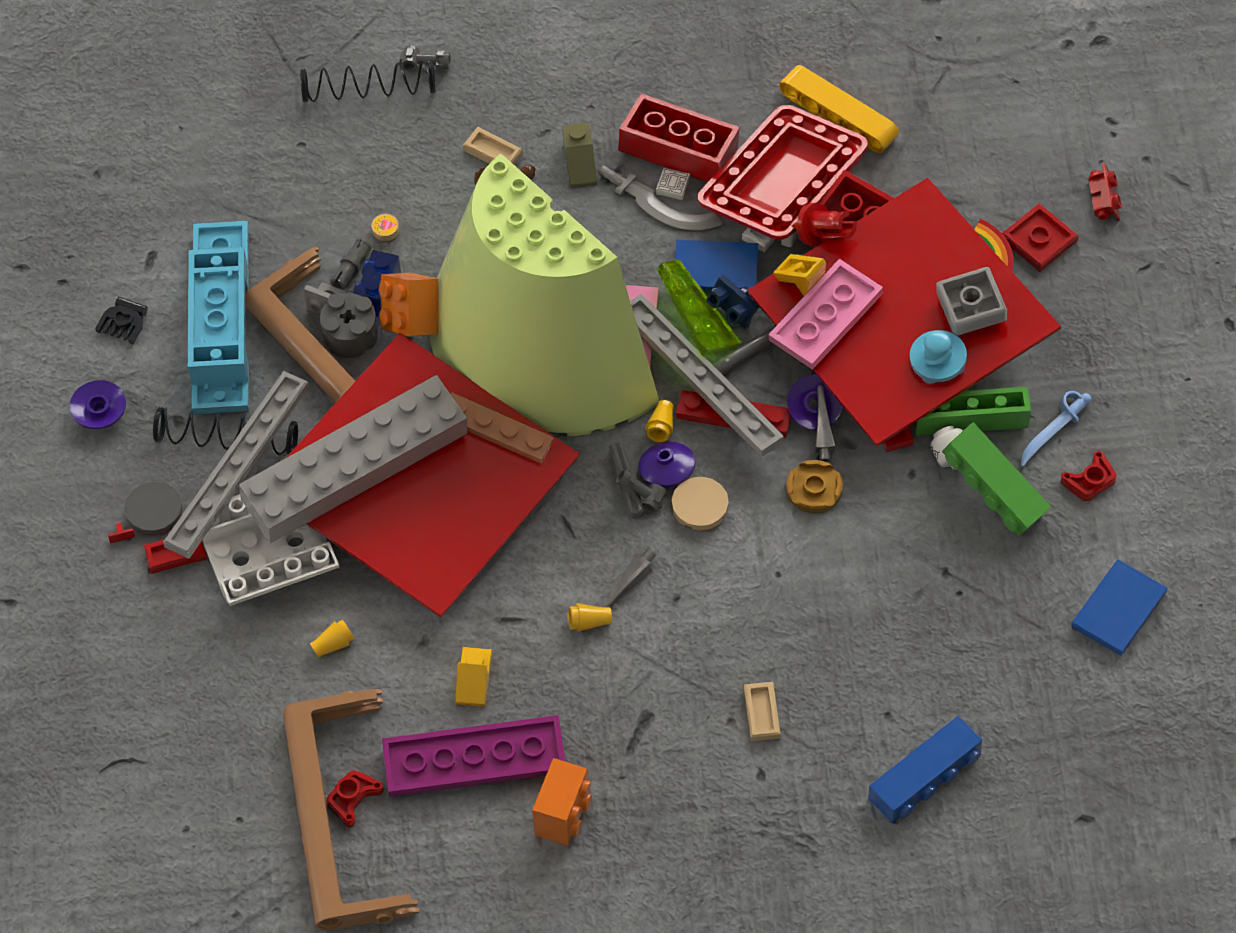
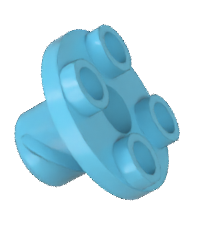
(938, 356)

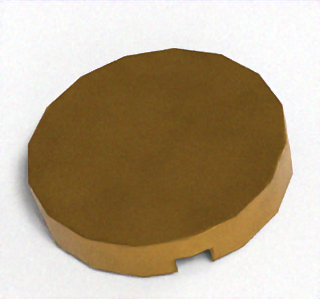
(814, 486)

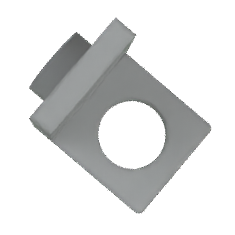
(319, 297)

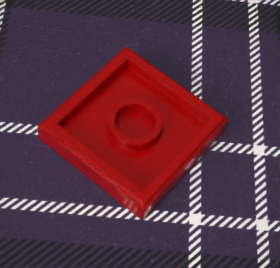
(1040, 237)

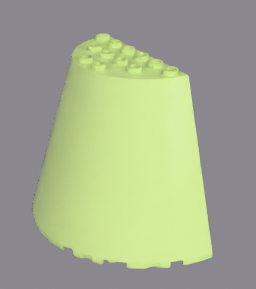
(540, 311)

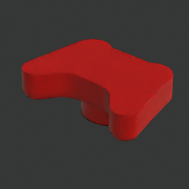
(1093, 480)
(350, 793)

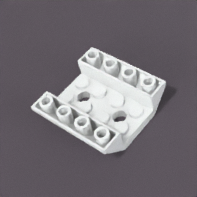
(269, 564)

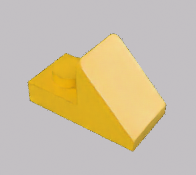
(802, 271)
(473, 676)

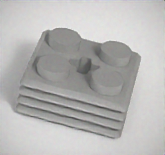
(986, 305)

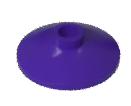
(97, 395)
(798, 402)
(667, 464)

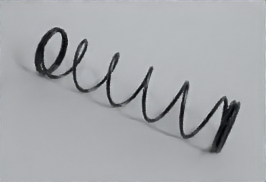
(306, 96)
(290, 443)

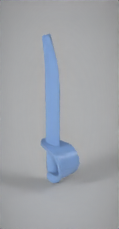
(1068, 414)

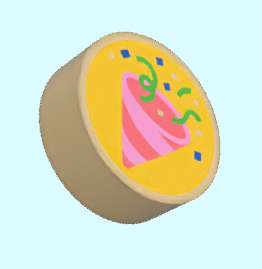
(385, 227)

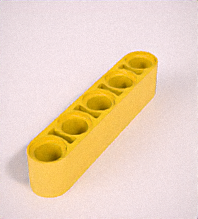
(838, 107)

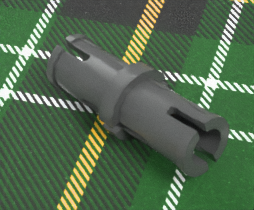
(350, 264)

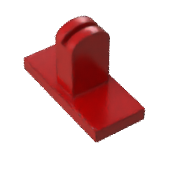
(120, 534)

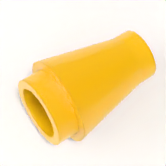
(660, 424)
(587, 616)
(332, 639)

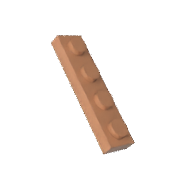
(504, 430)

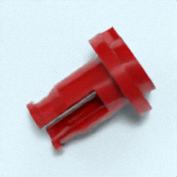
(818, 224)

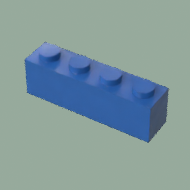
(925, 770)

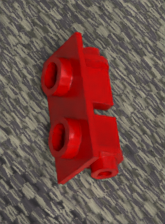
(1108, 202)

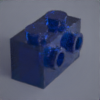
(378, 264)

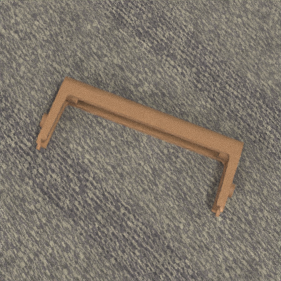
(289, 331)
(327, 904)

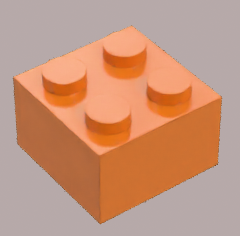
(409, 304)
(561, 802)

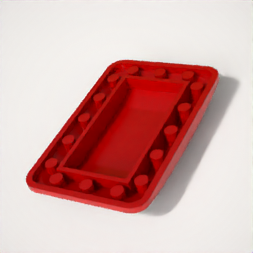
(781, 170)

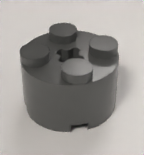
(348, 324)

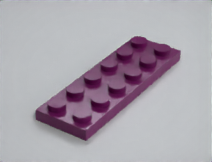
(471, 755)

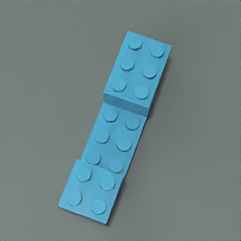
(217, 317)

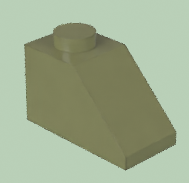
(579, 154)

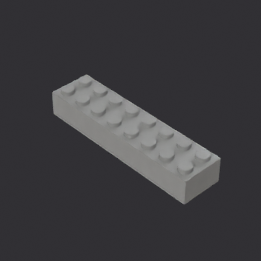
(353, 459)

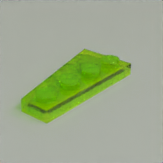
(703, 322)

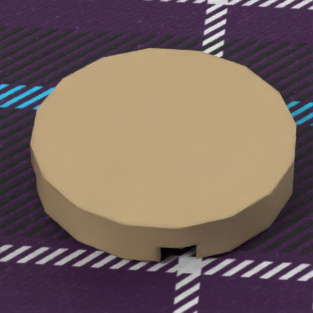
(700, 503)

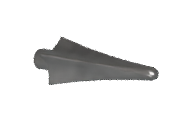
(824, 437)
(635, 571)

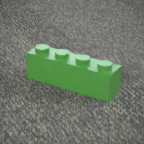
(986, 408)
(995, 479)

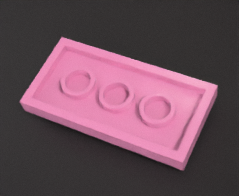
(825, 314)

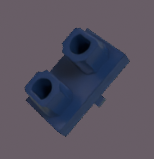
(733, 301)

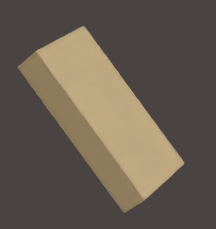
(488, 147)
(762, 711)

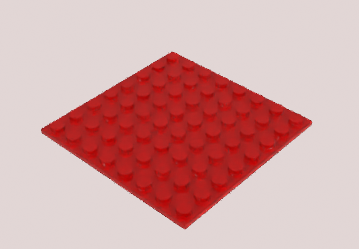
(907, 251)
(451, 510)

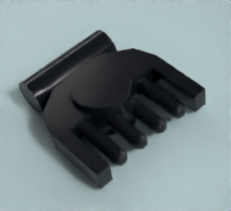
(125, 316)

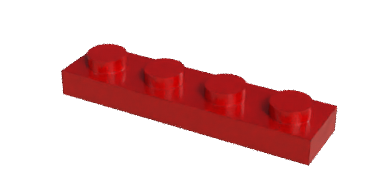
(696, 409)

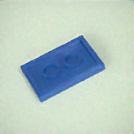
(712, 259)
(1119, 607)

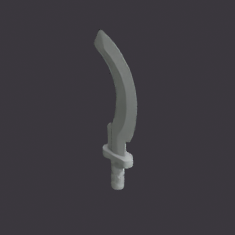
(655, 207)

